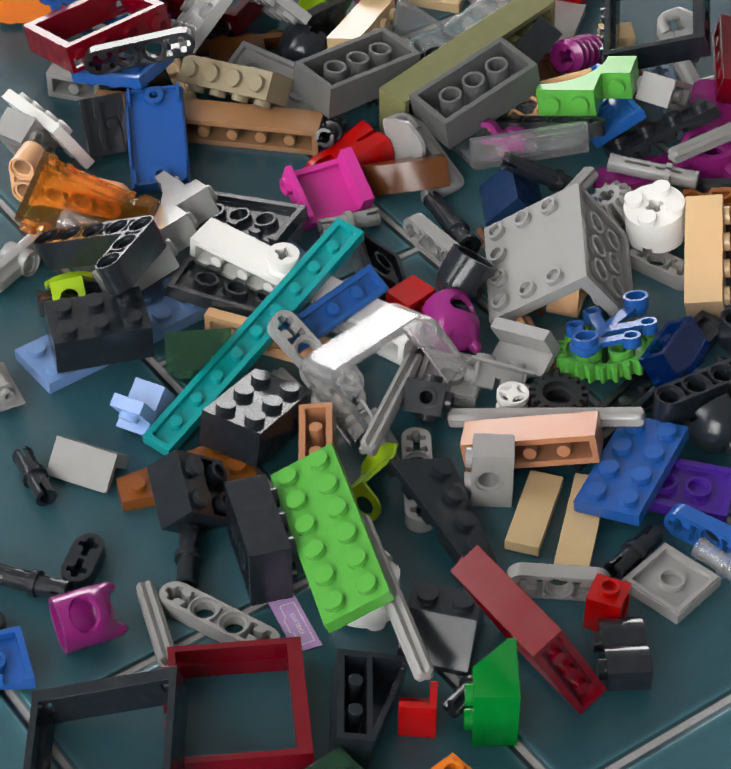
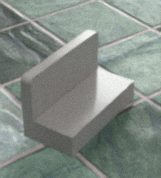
(524, 344)
(85, 463)

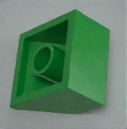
(494, 698)

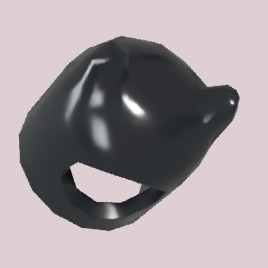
(464, 271)

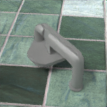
(684, 24)
(414, 140)

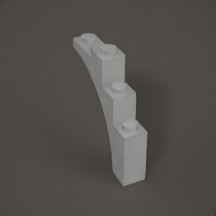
(177, 217)

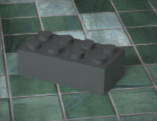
(352, 71)
(474, 91)

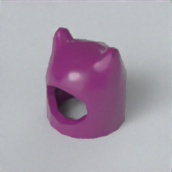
(458, 324)
(85, 617)

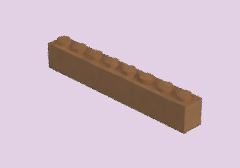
(249, 125)

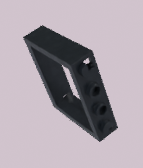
(661, 51)
(105, 698)

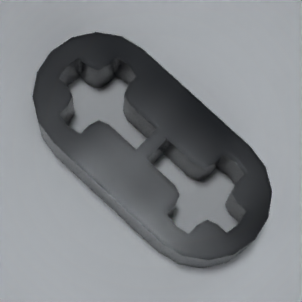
(90, 564)

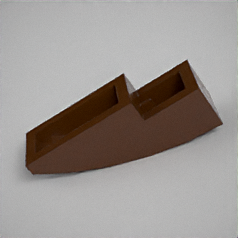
(407, 174)

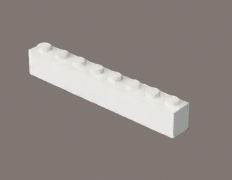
(247, 259)

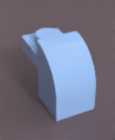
(141, 406)

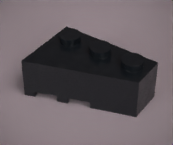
(362, 699)

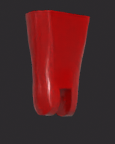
(366, 144)

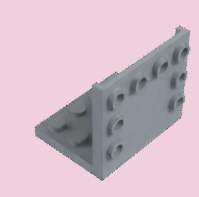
(204, 14)
(555, 251)

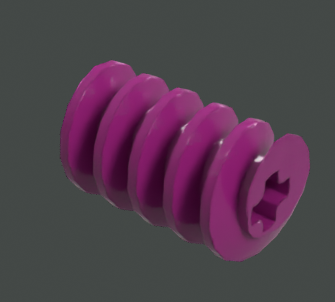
(576, 53)

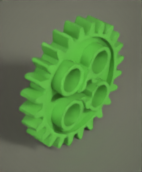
(620, 363)

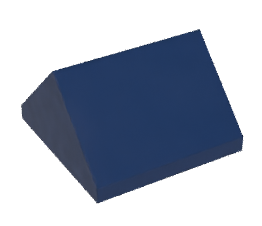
(507, 194)

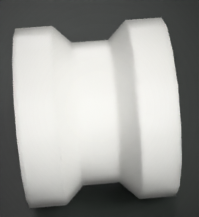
(281, 259)
(512, 395)

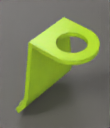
(68, 280)
(369, 468)

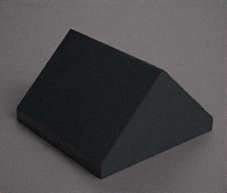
(382, 260)

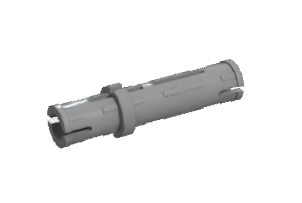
(652, 171)

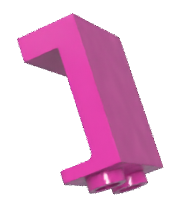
(328, 188)

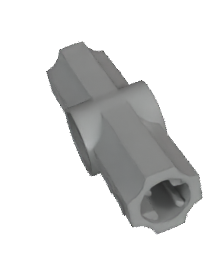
(18, 260)

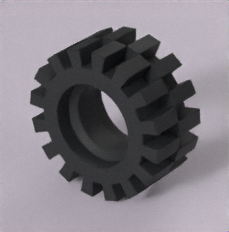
(558, 388)

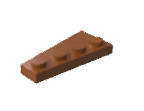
(136, 490)

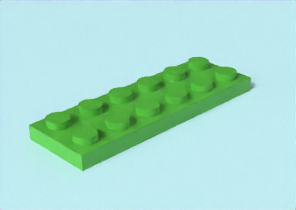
(331, 538)

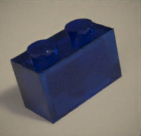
(674, 351)

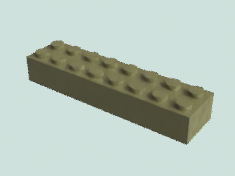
(508, 21)

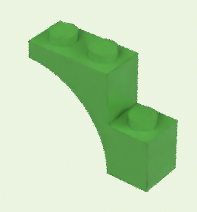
(585, 94)

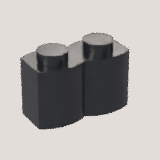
(623, 654)

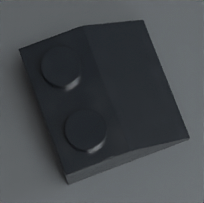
(447, 624)

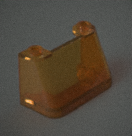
(60, 187)

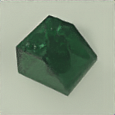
(191, 350)

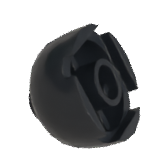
(299, 42)
(713, 427)

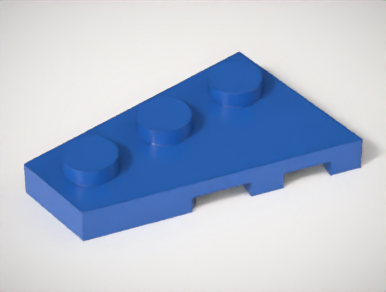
(131, 78)

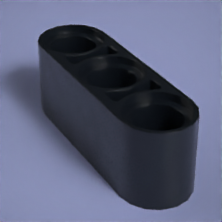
(538, 39)

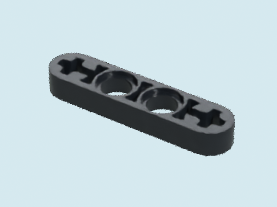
(141, 55)
(596, 124)

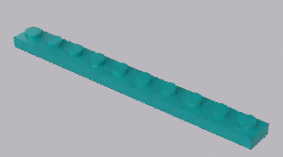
(252, 337)

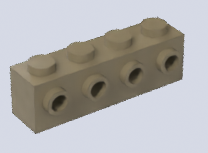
(235, 80)

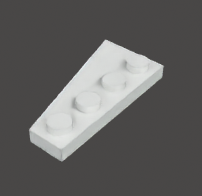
(56, 128)

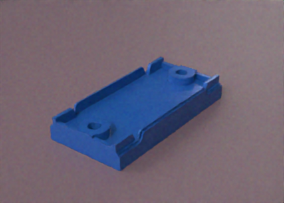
(156, 136)

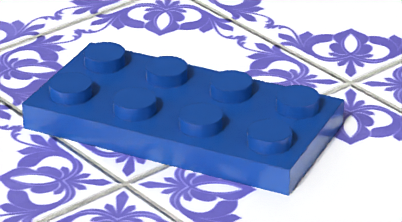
(631, 471)

